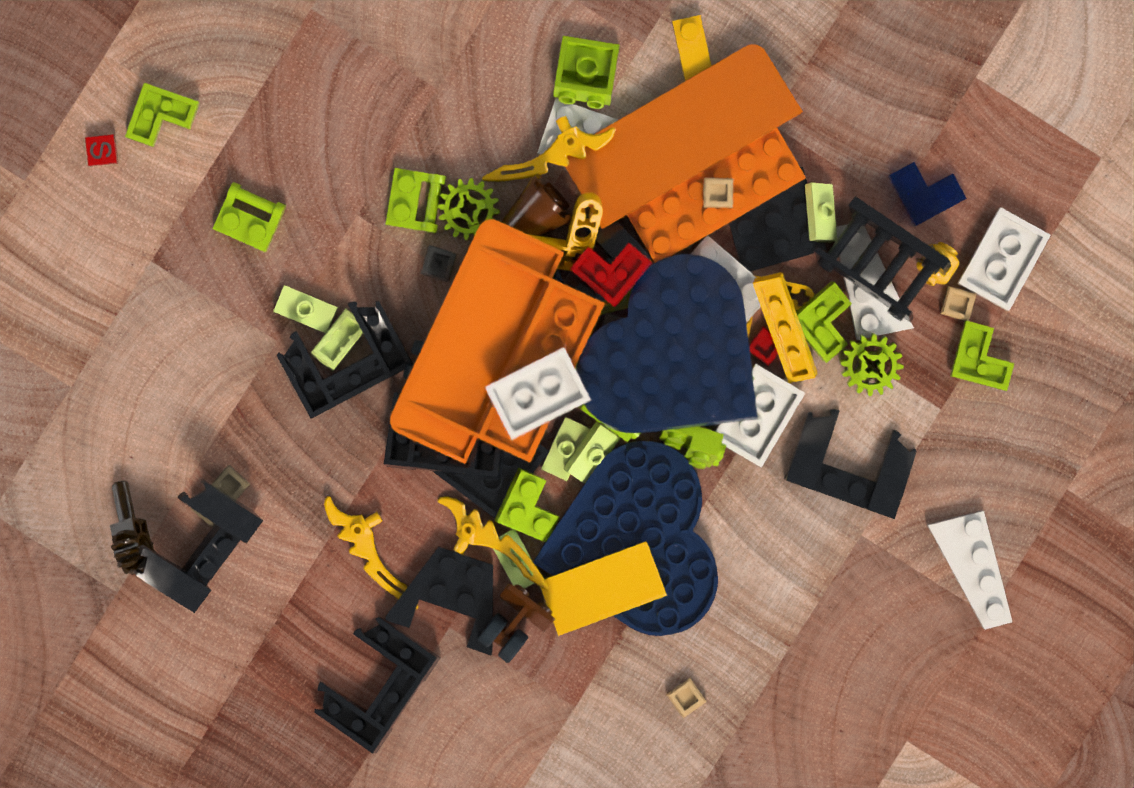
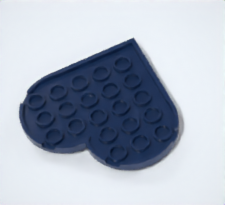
(676, 355)
(638, 497)

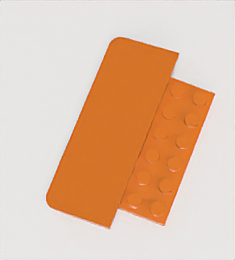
(701, 129)
(491, 324)

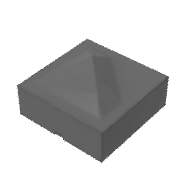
(438, 263)

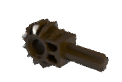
(128, 532)

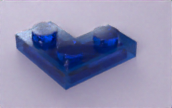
(924, 201)

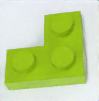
(154, 107)
(817, 318)
(972, 360)
(519, 507)

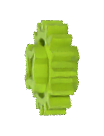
(455, 213)
(881, 354)

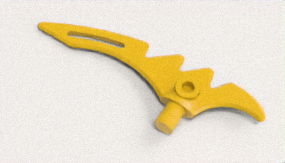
(569, 142)
(359, 531)
(473, 532)

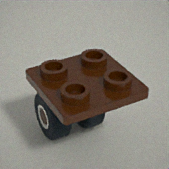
(495, 632)

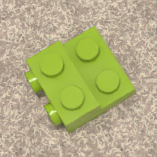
(586, 72)
(701, 444)

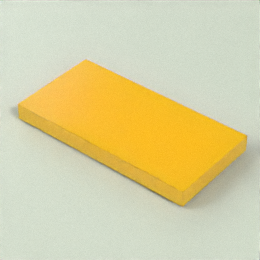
(603, 588)

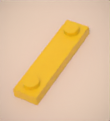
(691, 46)
(785, 327)

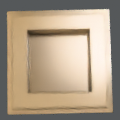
(718, 193)
(958, 303)
(686, 697)

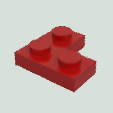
(613, 279)

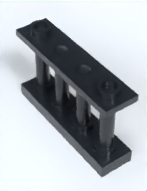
(885, 231)

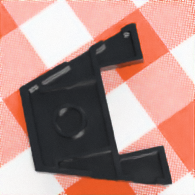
(454, 584)

